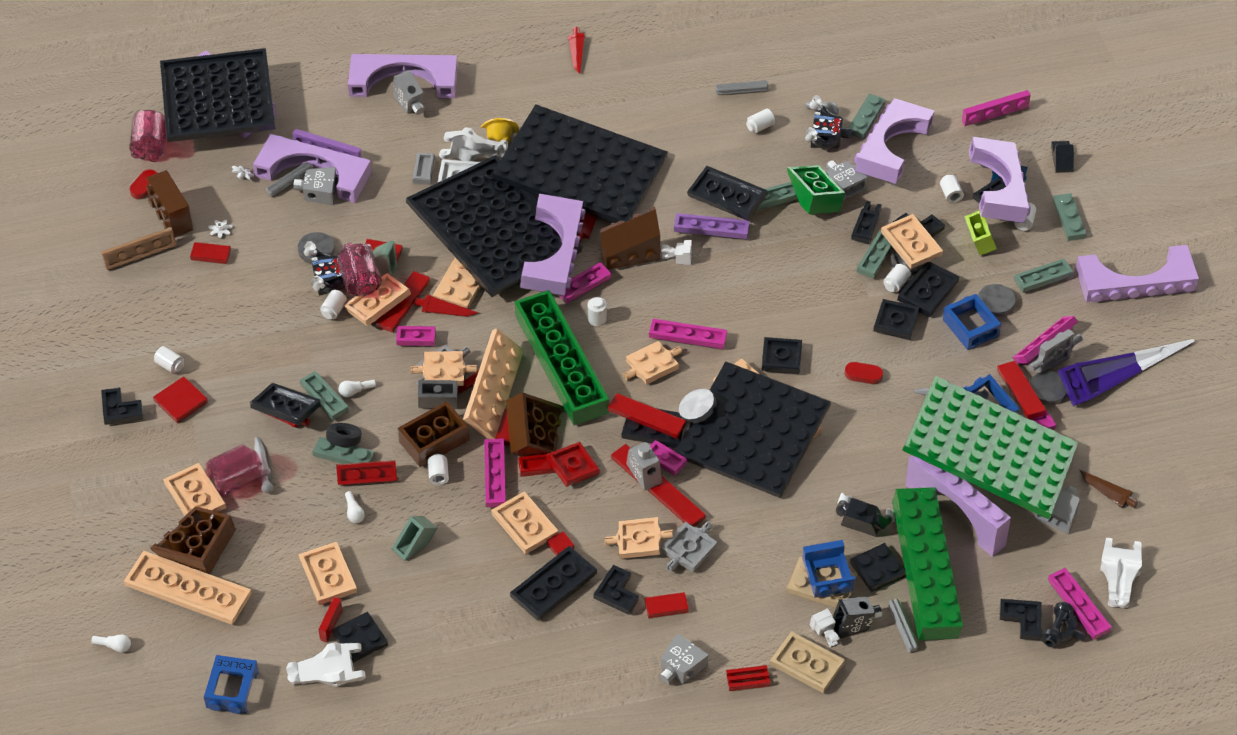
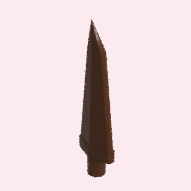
(1114, 492)

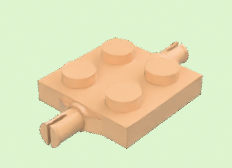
(652, 362)
(444, 366)
(639, 537)

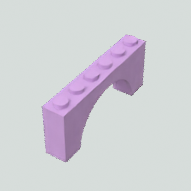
(371, 68)
(898, 118)
(284, 153)
(1002, 158)
(554, 272)
(1103, 284)
(987, 519)

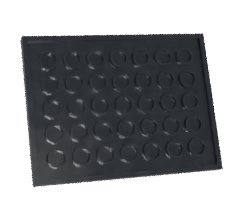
(580, 163)
(487, 225)

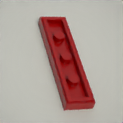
(391, 319)
(1021, 390)
(646, 415)

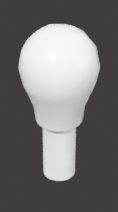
(350, 388)
(354, 512)
(119, 643)

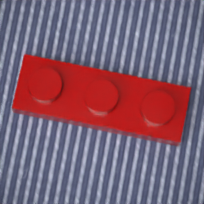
(366, 472)

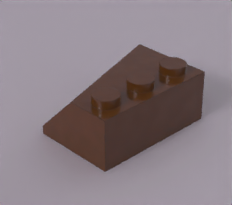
(631, 241)
(532, 425)
(197, 539)

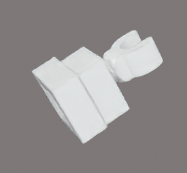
(682, 252)
(823, 624)

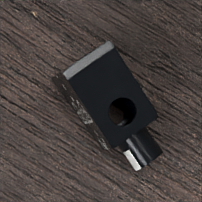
(854, 616)

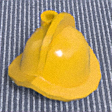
(500, 129)

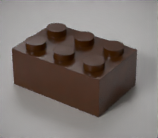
(169, 203)
(433, 433)

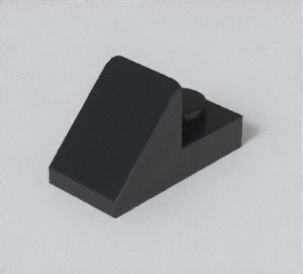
(1063, 156)

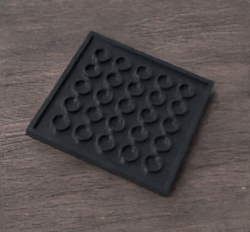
(217, 95)
(754, 430)

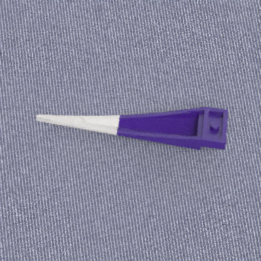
(1093, 377)

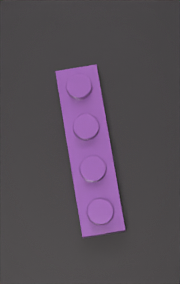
(323, 142)
(711, 226)

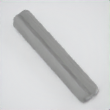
(741, 87)
(288, 179)
(903, 625)

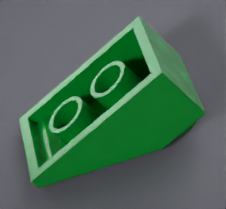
(816, 189)

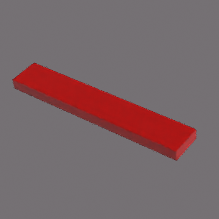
(665, 493)

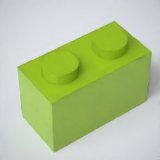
(980, 233)

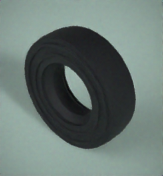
(343, 434)

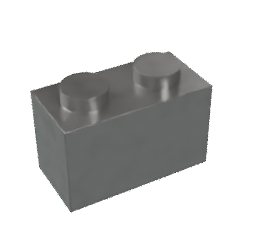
(435, 392)

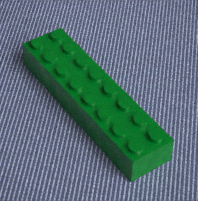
(561, 357)
(927, 564)

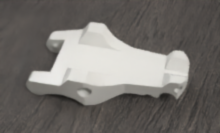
(469, 146)
(1121, 570)
(330, 666)

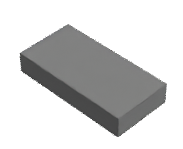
(423, 168)

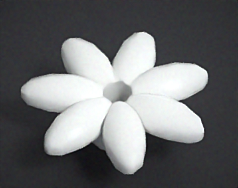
(242, 172)
(220, 228)

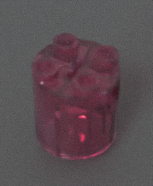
(148, 135)
(359, 269)
(234, 469)

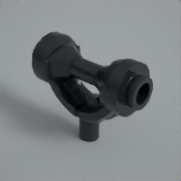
(1063, 613)

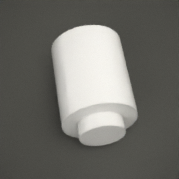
(760, 121)
(951, 188)
(1028, 223)
(897, 278)
(333, 304)
(597, 311)
(169, 360)
(438, 469)

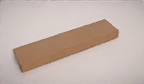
(138, 248)

